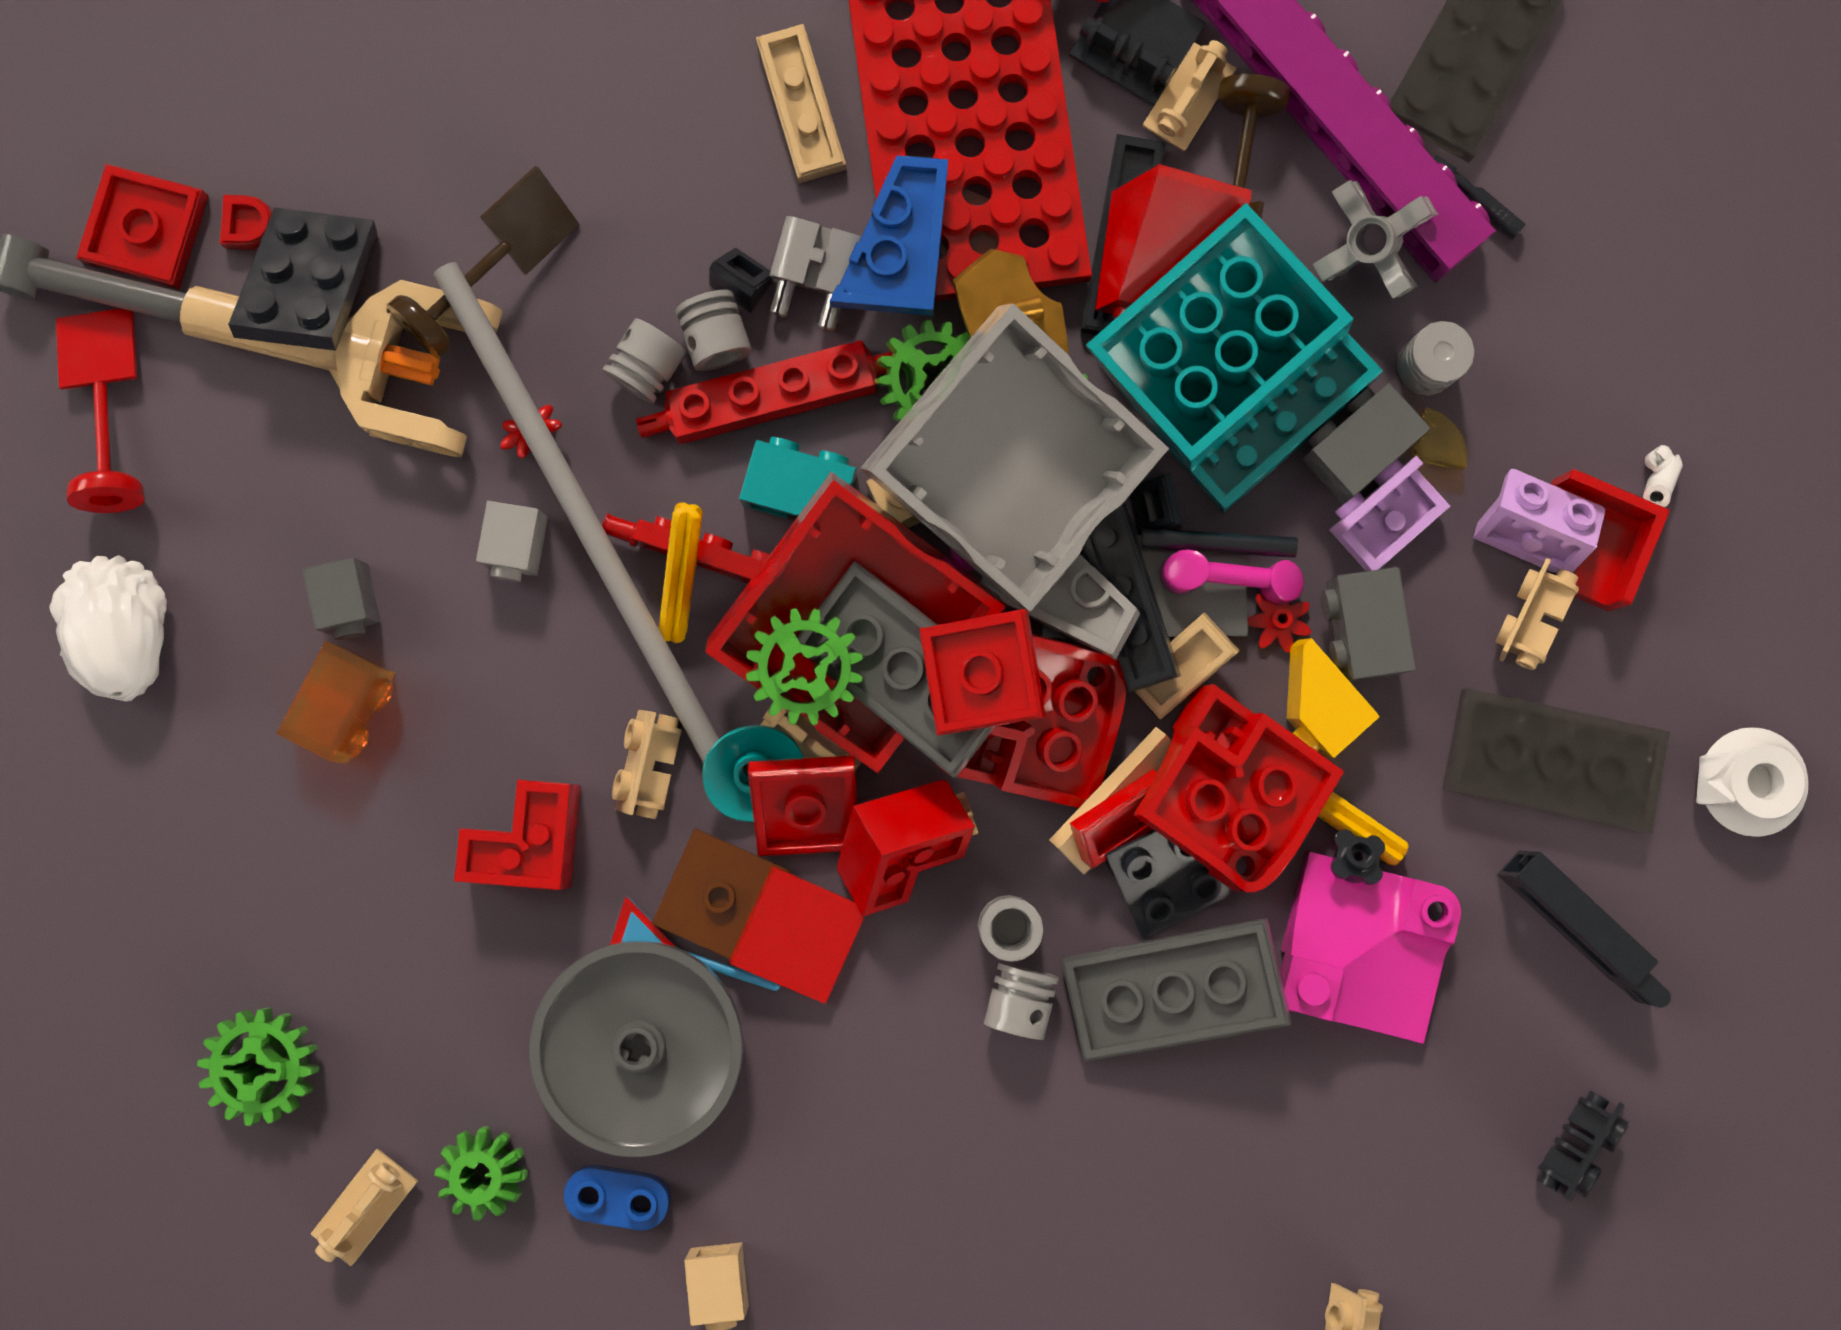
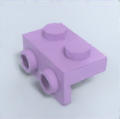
(1390, 516)

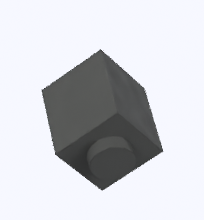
(341, 598)

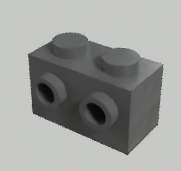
(1365, 443)
(1368, 624)

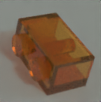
(337, 703)

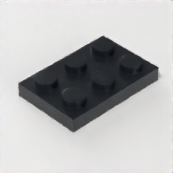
(303, 279)

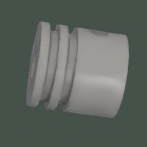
(713, 330)
(1435, 358)
(644, 360)
(1010, 928)
(1021, 1001)

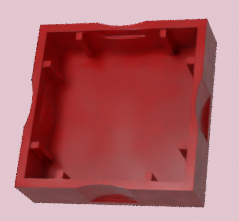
(803, 570)

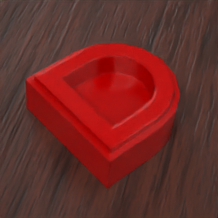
(243, 222)

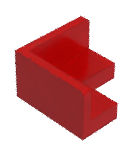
(1625, 542)
(897, 839)
(537, 849)

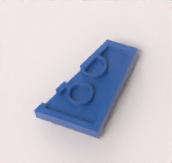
(900, 248)

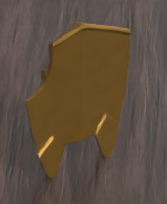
(1004, 279)

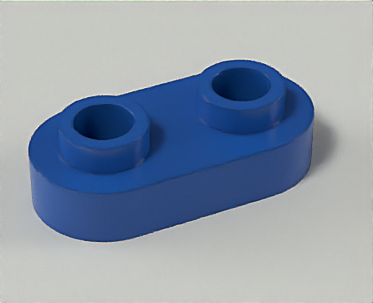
(616, 1195)

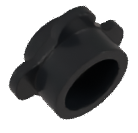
(1353, 871)

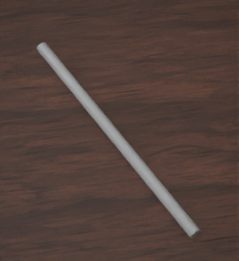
(576, 507)

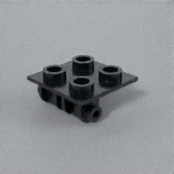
(1137, 43)
(1162, 882)
(1608, 1132)

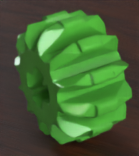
(461, 1172)

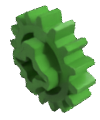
(913, 362)
(834, 647)
(251, 1085)

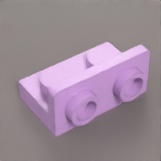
(1541, 523)

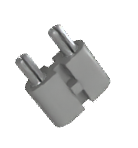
(810, 259)

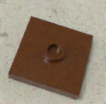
(712, 892)

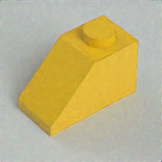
(1323, 701)

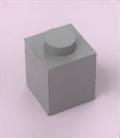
(511, 540)

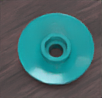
(723, 771)

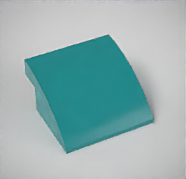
(1235, 357)

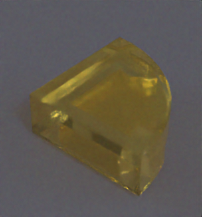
(1442, 443)

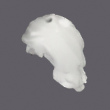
(110, 626)

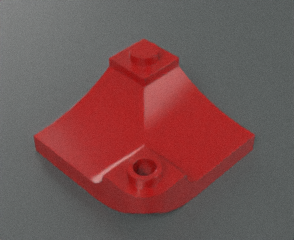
(1071, 747)
(1236, 790)

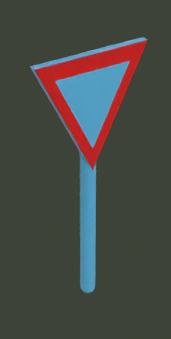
(637, 926)

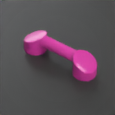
(1190, 569)

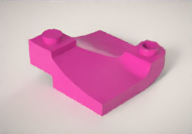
(1366, 949)

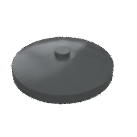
(636, 1048)

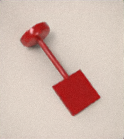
(94, 352)

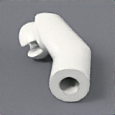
(1664, 477)

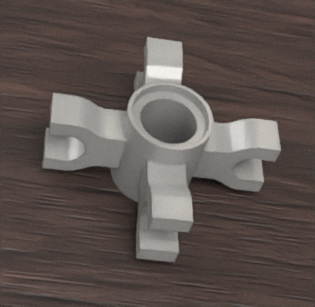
(1362, 217)

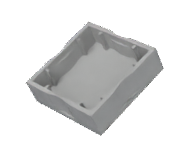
(1014, 456)

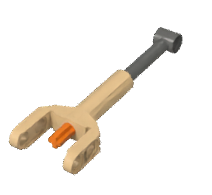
(359, 365)

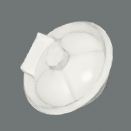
(1753, 782)

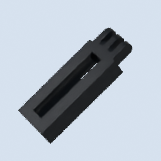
(1585, 926)

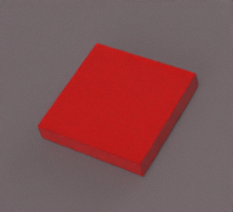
(142, 226)
(982, 672)
(802, 804)
(797, 935)

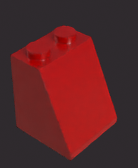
(1155, 226)

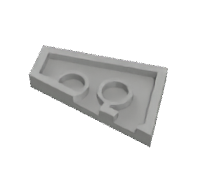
(1084, 608)

